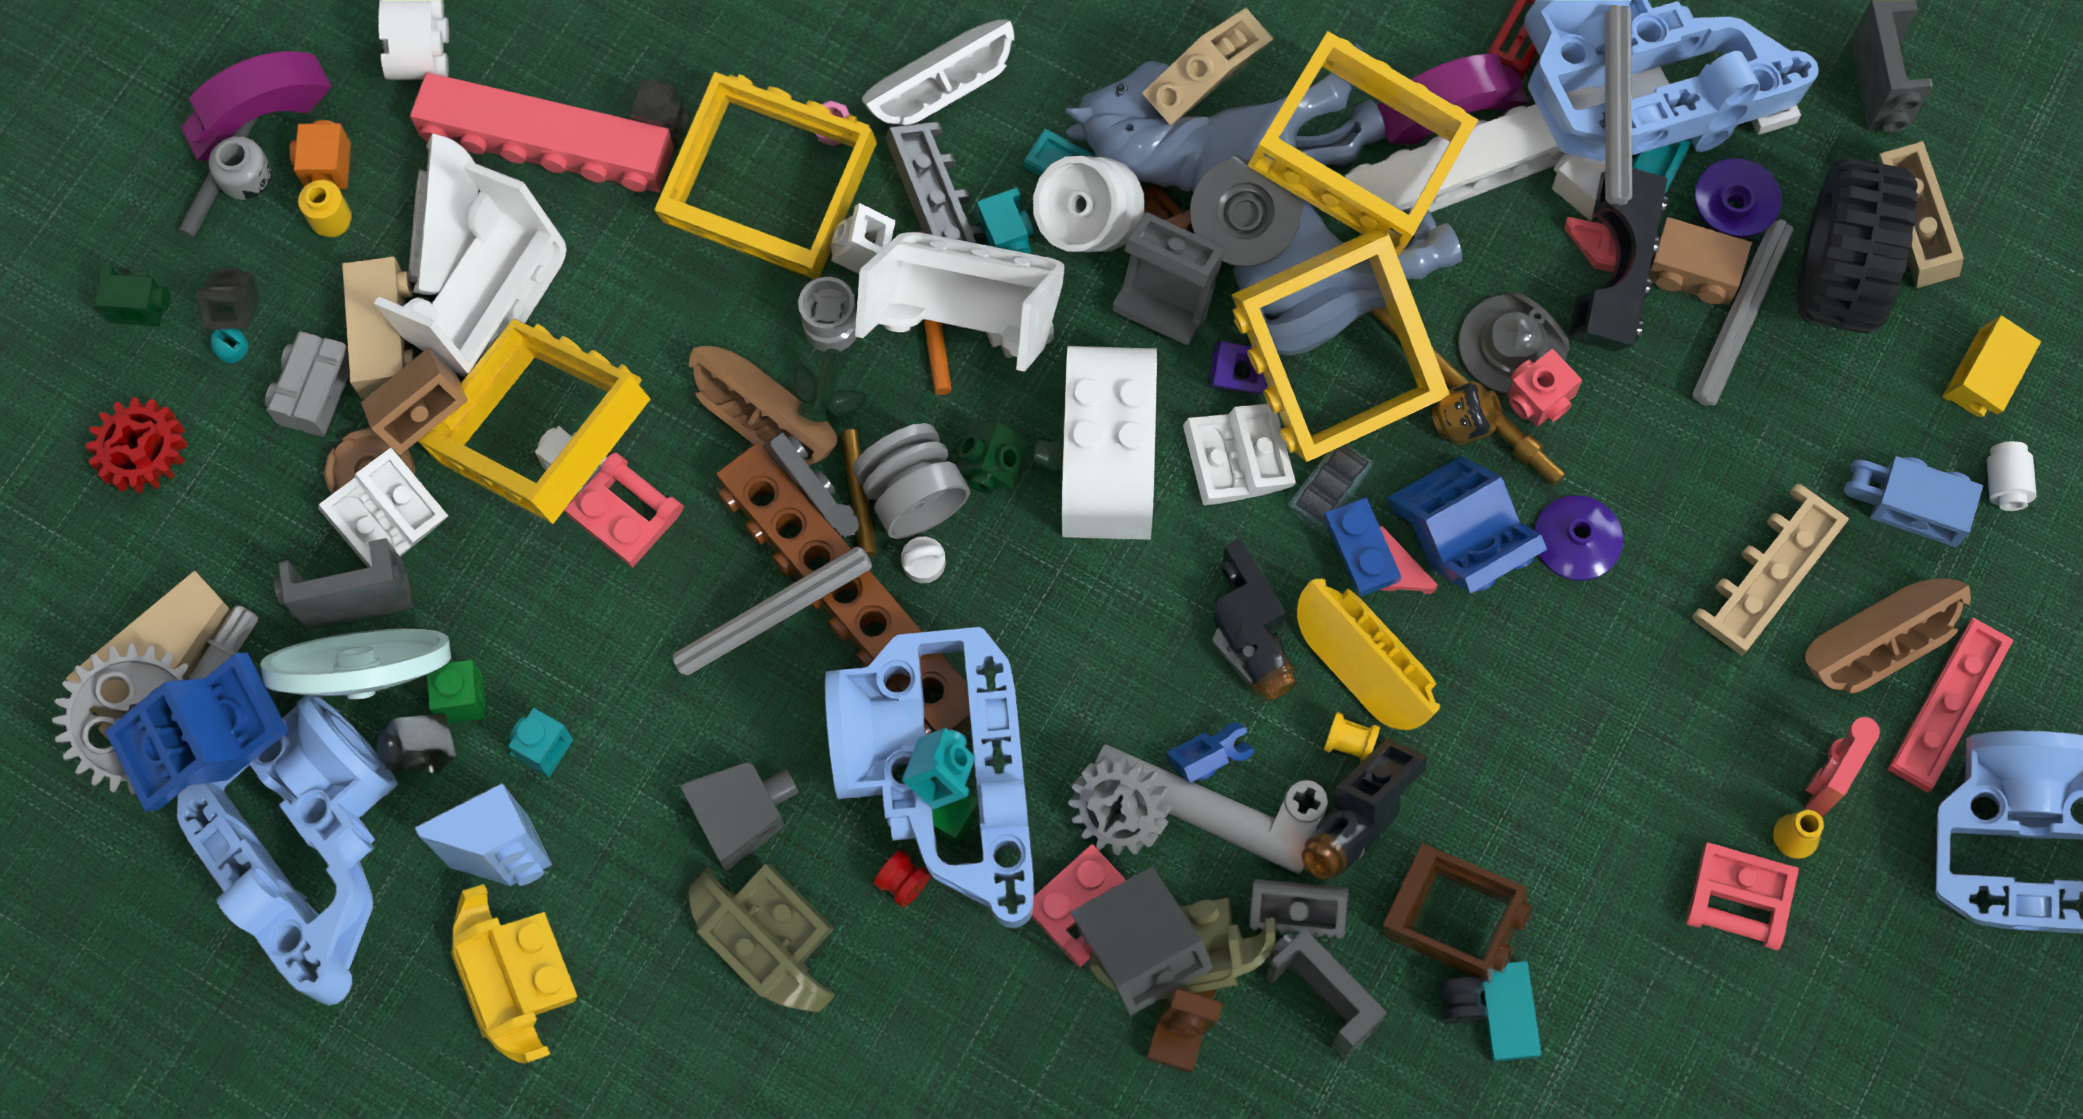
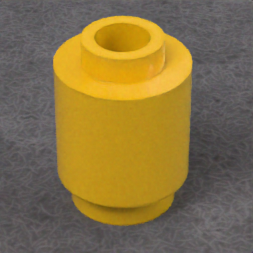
(325, 208)

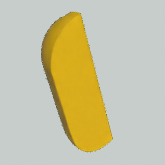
(1366, 656)

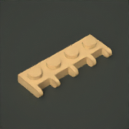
(1774, 572)

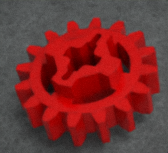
(118, 441)

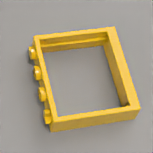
(778, 105)
(1333, 191)
(1405, 316)
(583, 453)

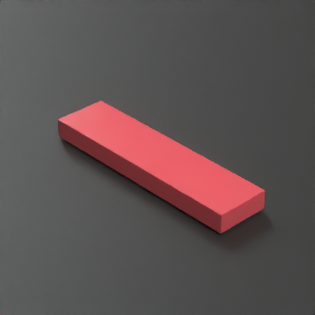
(1950, 705)

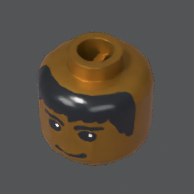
(1466, 413)

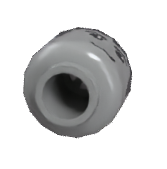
(240, 167)

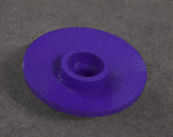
(1739, 182)
(1574, 556)

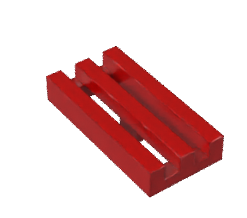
(1510, 59)

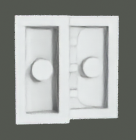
(1238, 454)
(381, 504)

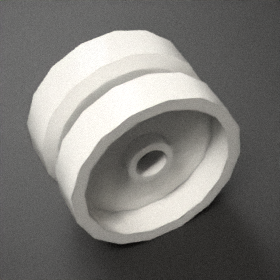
(1088, 203)

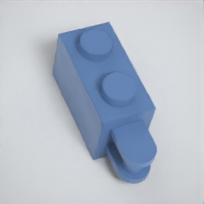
(1917, 498)

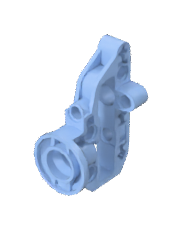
(1703, 108)
(877, 732)
(327, 784)
(2034, 785)

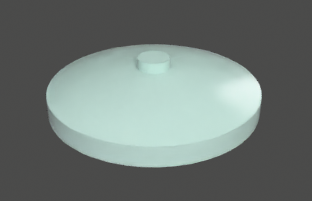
(355, 662)

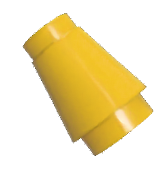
(1798, 833)

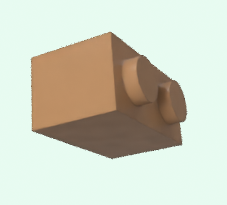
(1699, 262)
(414, 401)

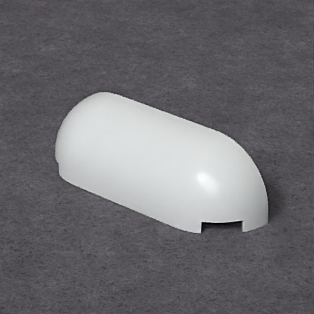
(942, 75)
(440, 215)

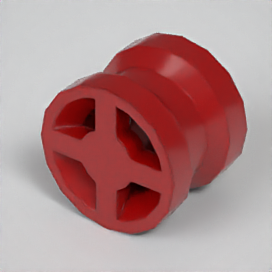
(902, 878)

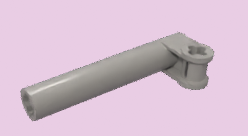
(1271, 838)

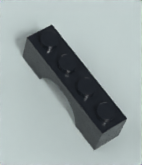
(1612, 314)

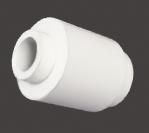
(2011, 476)

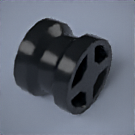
(1461, 1000)

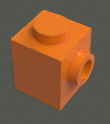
(321, 153)

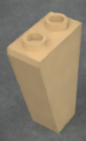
(1207, 65)
(175, 625)

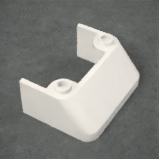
(495, 281)
(962, 287)

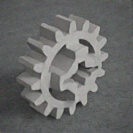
(1141, 804)

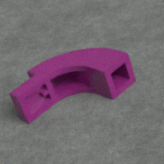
(1468, 82)
(249, 90)

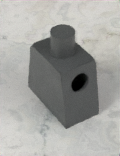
(738, 809)

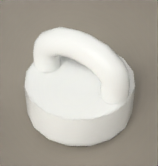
(923, 559)

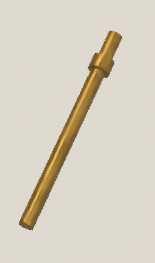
(1525, 448)

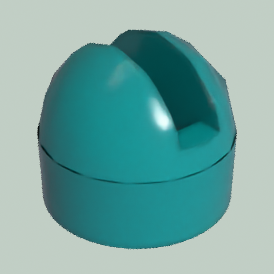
(223, 350)

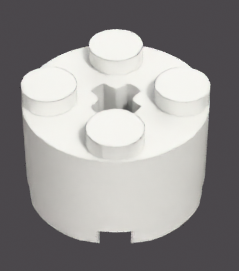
(413, 38)

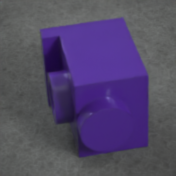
(1222, 370)

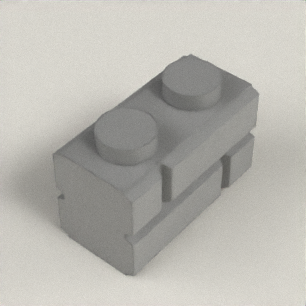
(309, 384)

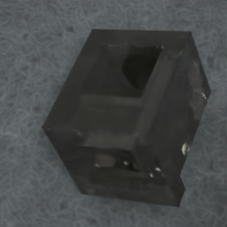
(660, 106)
(223, 289)
(416, 743)

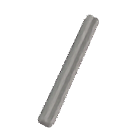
(1618, 105)
(1742, 313)
(772, 611)

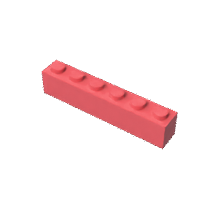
(543, 133)

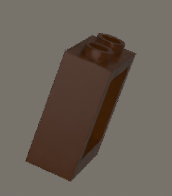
(1414, 891)

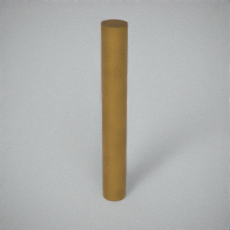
(859, 501)

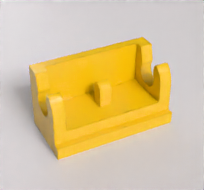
(1992, 367)

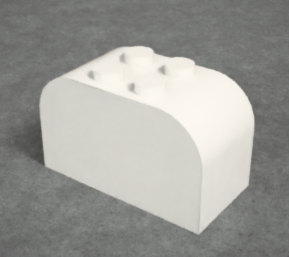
(1109, 442)

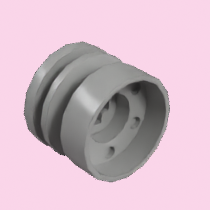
(911, 480)

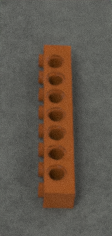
(759, 474)

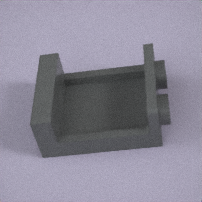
(1886, 93)
(1168, 278)
(347, 595)
(1142, 940)
(1332, 984)

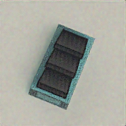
(1330, 485)

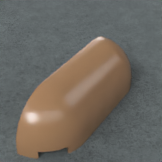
(755, 402)
(1888, 635)

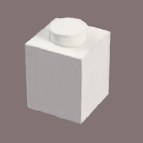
(1578, 182)

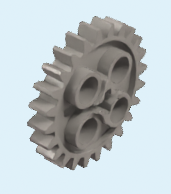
(142, 678)

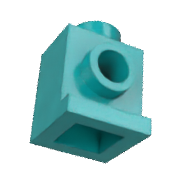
(1004, 221)
(539, 742)
(942, 756)

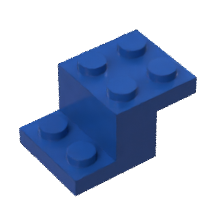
(1467, 524)
(196, 731)

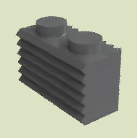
(1299, 907)

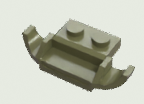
(764, 935)
(1223, 942)

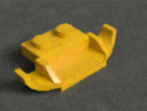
(508, 974)

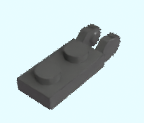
(816, 487)

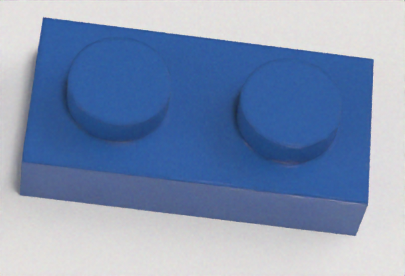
(1362, 547)

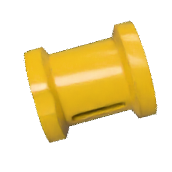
(1351, 737)

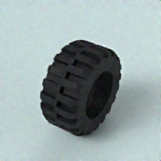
(1857, 245)

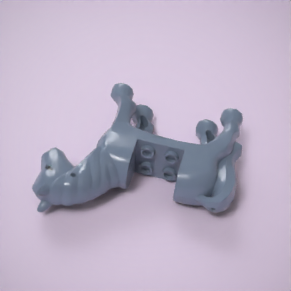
(1129, 129)

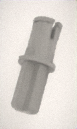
(226, 642)

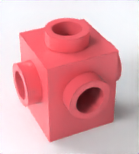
(1543, 388)

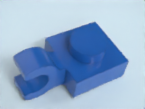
(1204, 754)

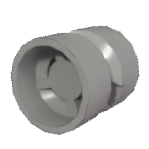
(828, 313)

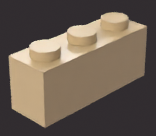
(1934, 246)
(373, 343)

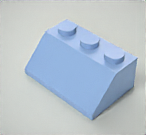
(488, 839)

